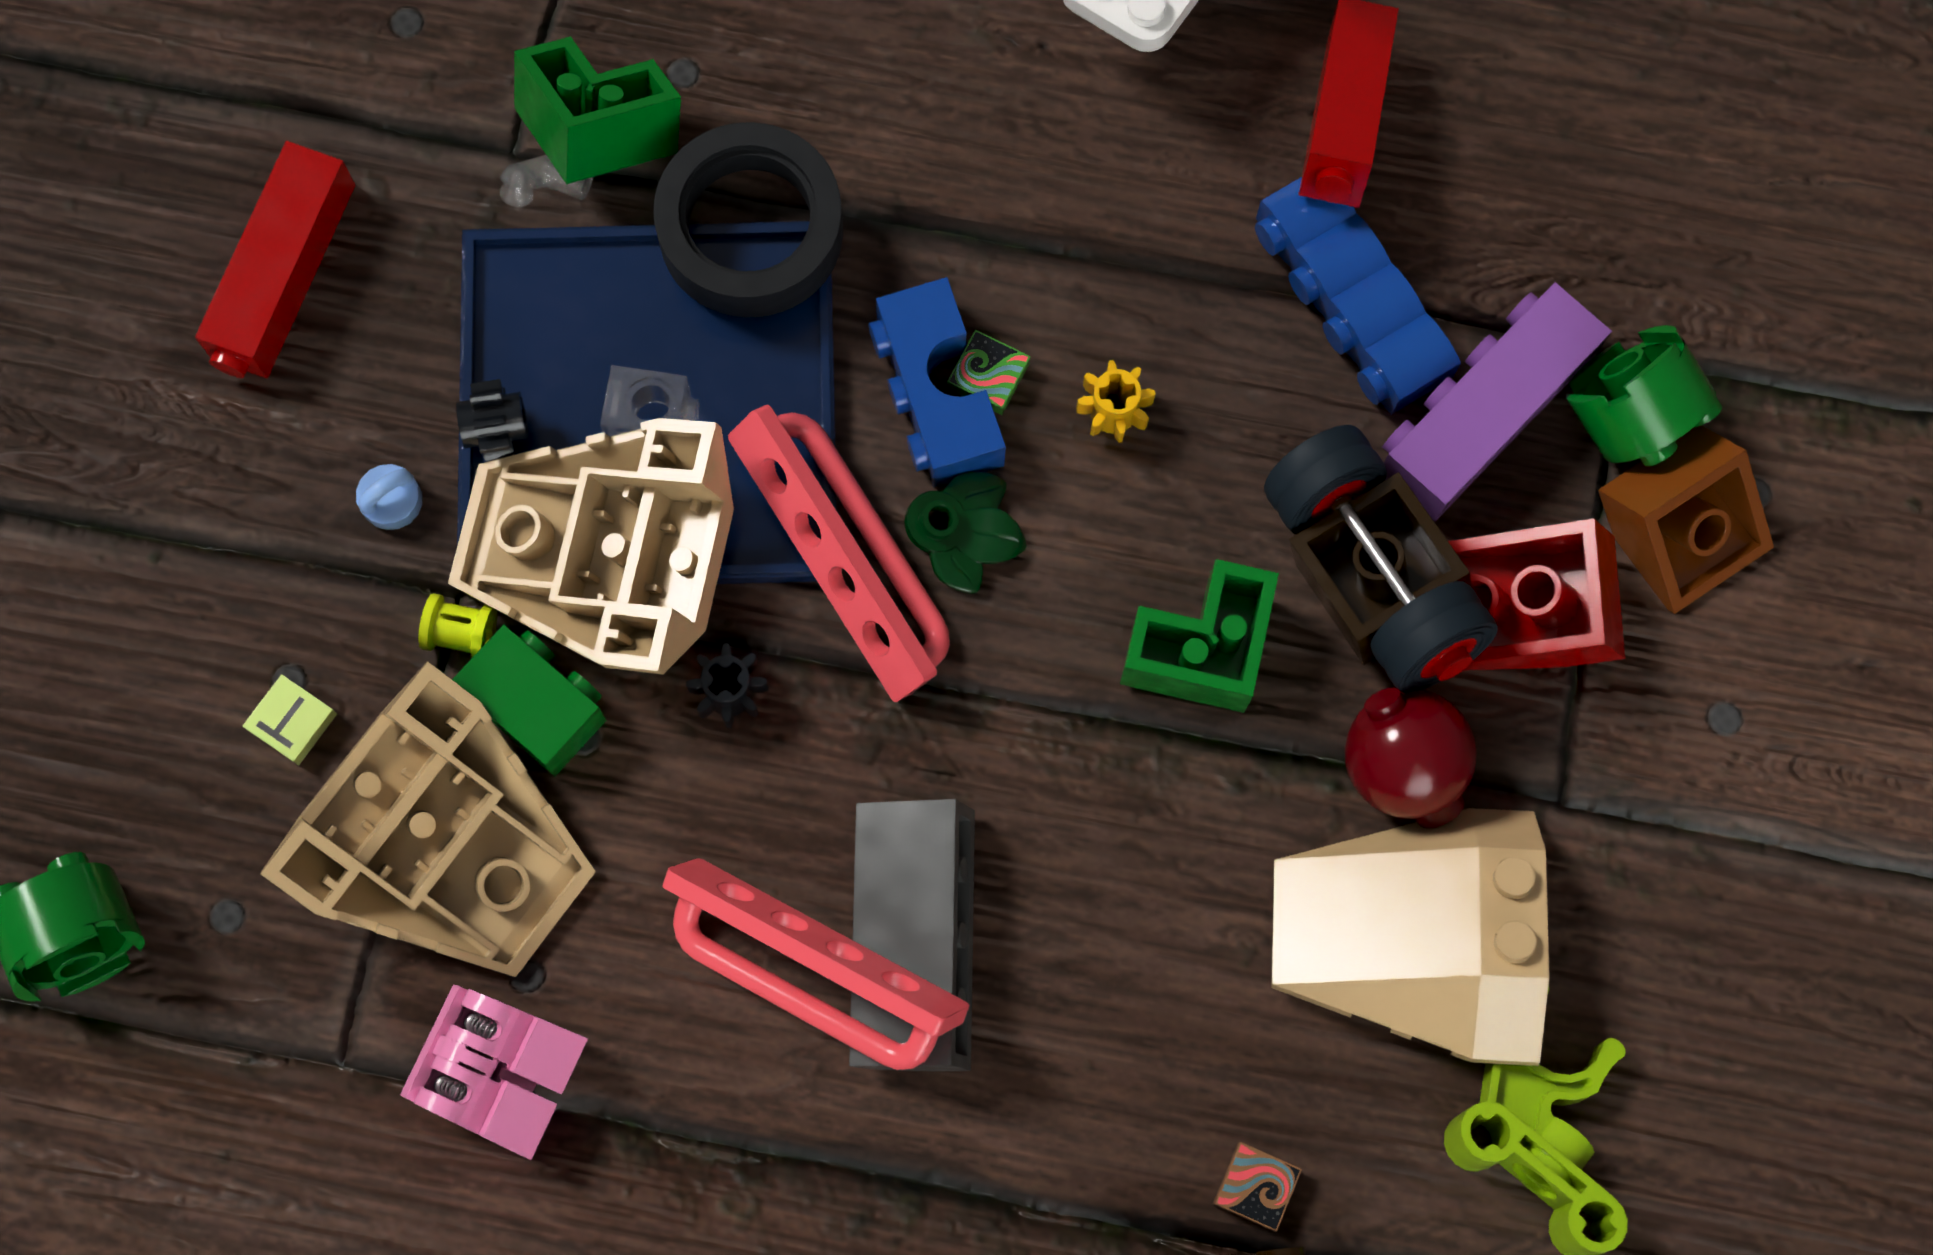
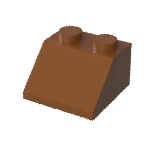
(1689, 517)

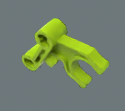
(1542, 1148)

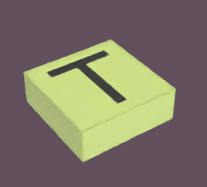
(290, 719)

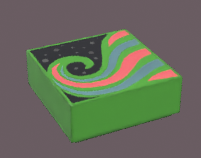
(989, 367)

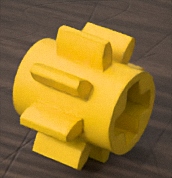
(1129, 392)

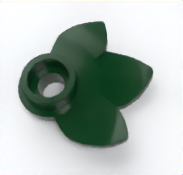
(974, 529)

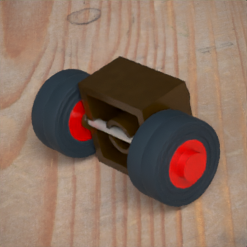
(1378, 560)

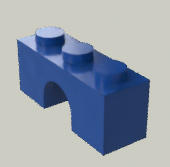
(951, 432)

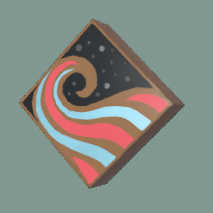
(1257, 1187)

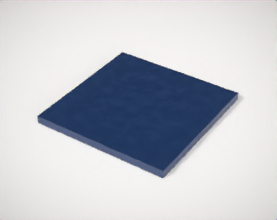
(571, 301)

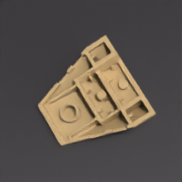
(604, 541)
(435, 835)
(1424, 932)

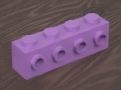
(1495, 398)

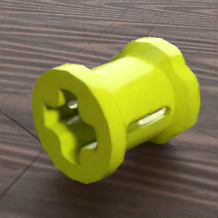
(455, 626)

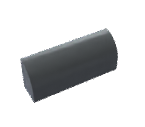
(917, 911)

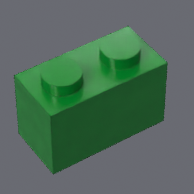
(531, 699)

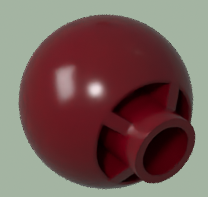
(1411, 756)

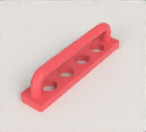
(904, 664)
(819, 948)

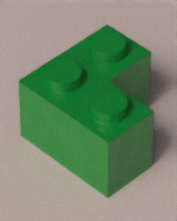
(593, 119)
(1207, 657)

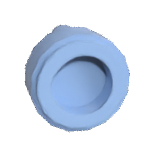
(389, 497)

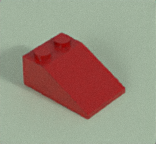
(1549, 595)

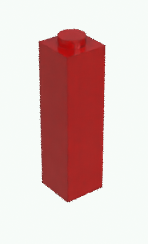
(1349, 102)
(275, 261)

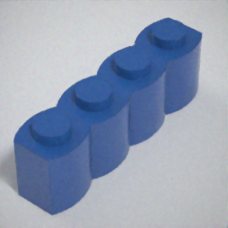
(1361, 295)

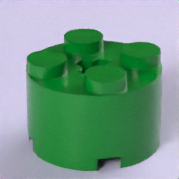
(1643, 397)
(65, 928)

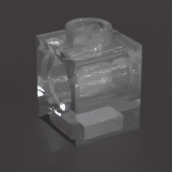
(633, 388)

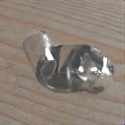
(533, 174)

